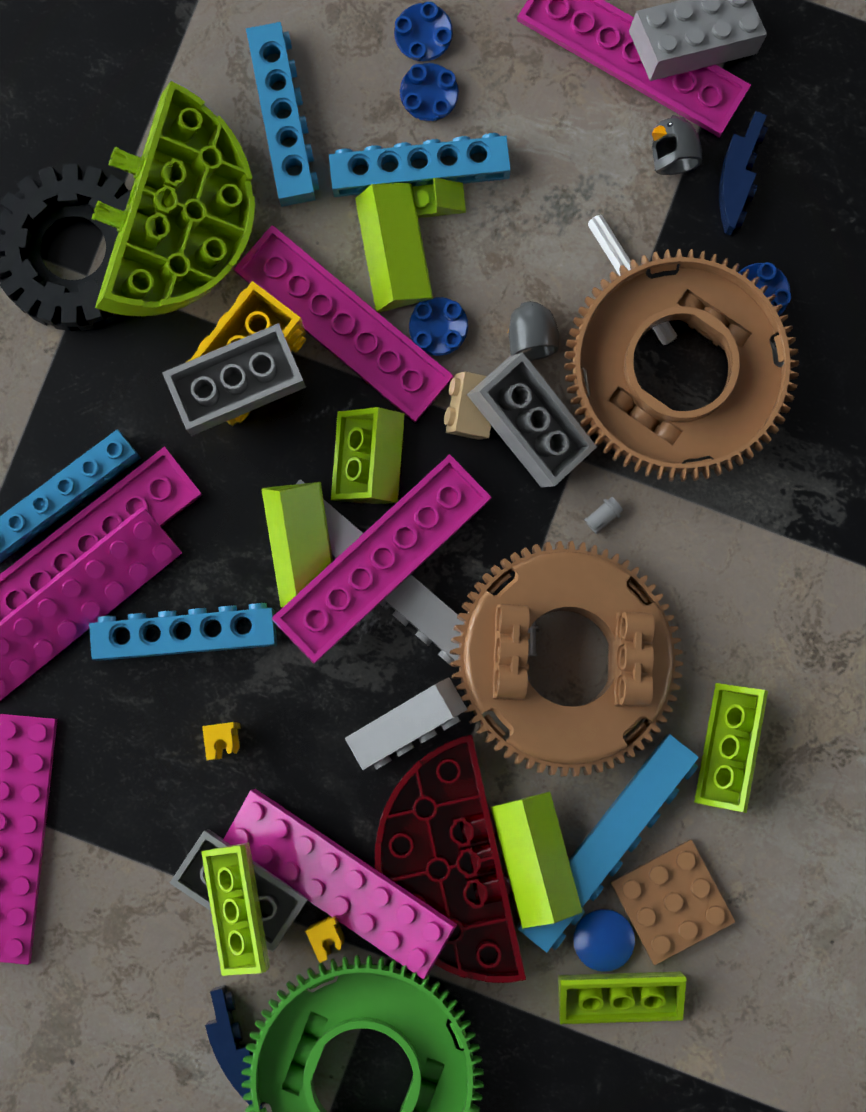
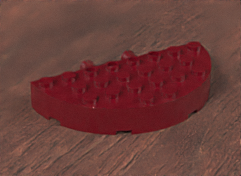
(444, 851)

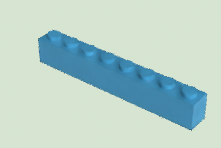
(620, 830)

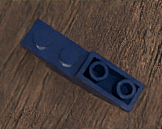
(735, 180)
(225, 1038)

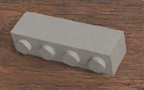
(405, 724)

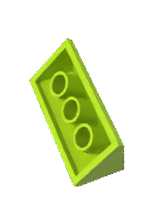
(393, 246)
(297, 535)
(731, 747)
(536, 860)
(235, 910)
(621, 997)

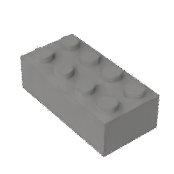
(695, 35)
(234, 379)
(532, 420)
(277, 900)

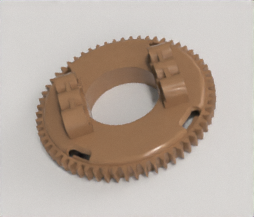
(719, 307)
(496, 655)

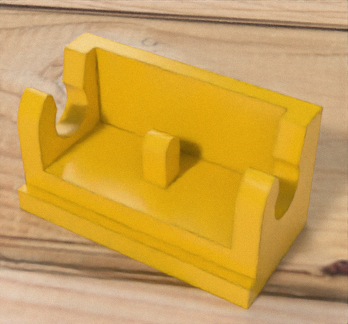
(221, 737)
(324, 934)

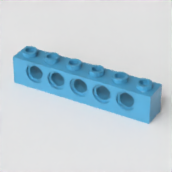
(272, 40)
(465, 170)
(64, 492)
(104, 632)

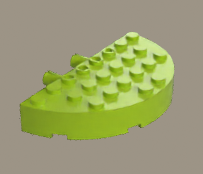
(184, 212)

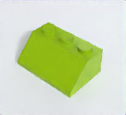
(367, 456)

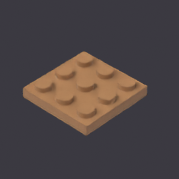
(672, 902)

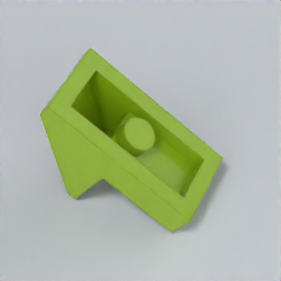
(439, 198)

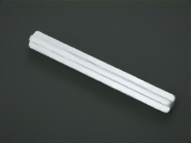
(618, 257)

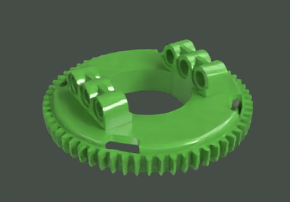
(362, 998)

